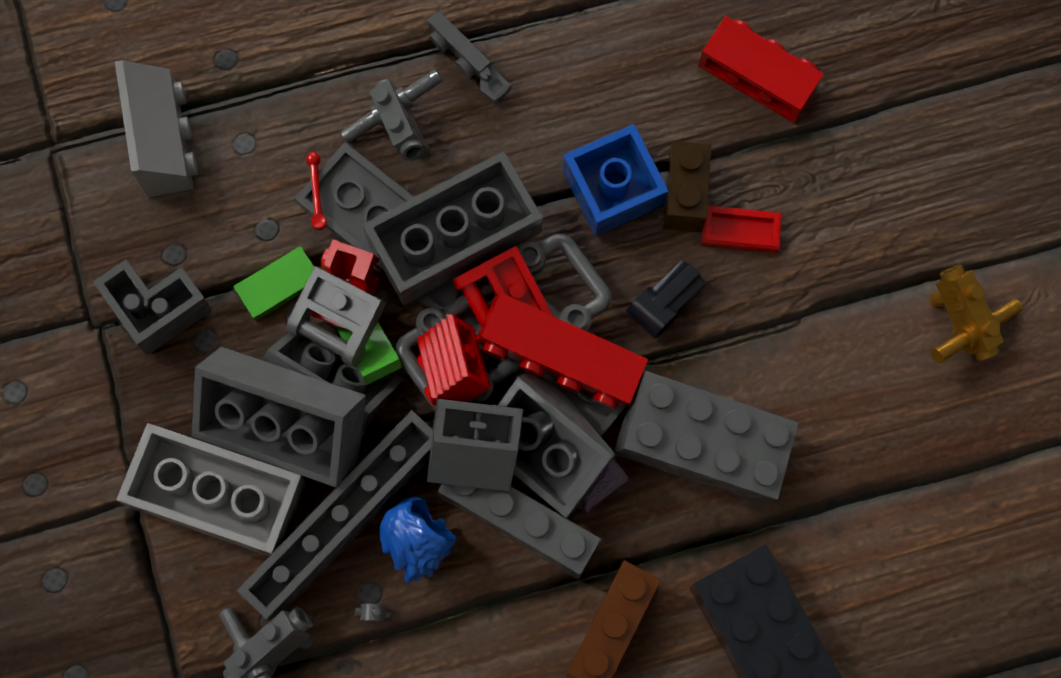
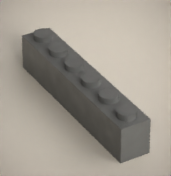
(339, 518)

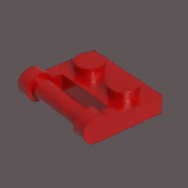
(505, 274)

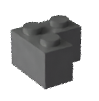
(154, 313)

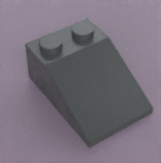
(557, 445)

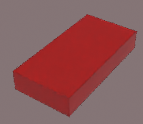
(742, 229)

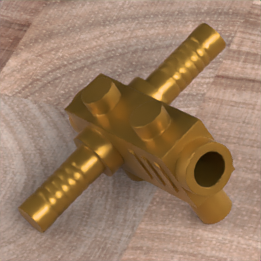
(974, 324)

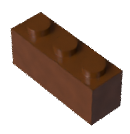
(614, 623)

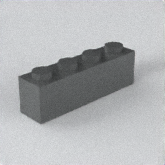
(526, 524)

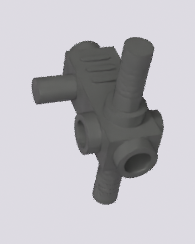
(394, 112)
(268, 647)

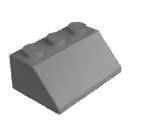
(155, 128)

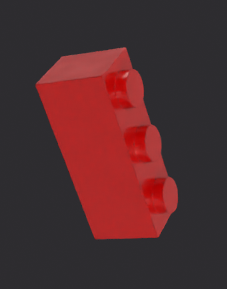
(760, 68)

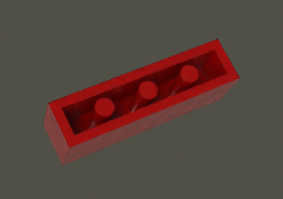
(560, 351)

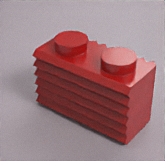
(452, 362)

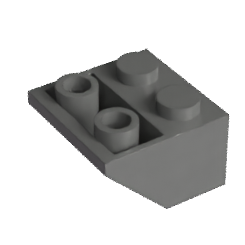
(474, 445)

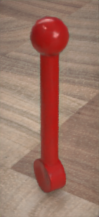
(318, 220)

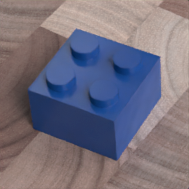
(614, 180)

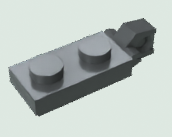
(469, 58)

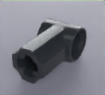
(659, 306)

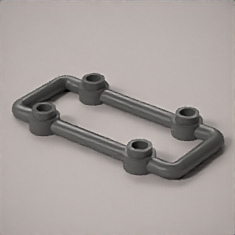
(534, 257)

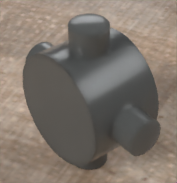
(372, 613)

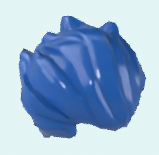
(415, 538)

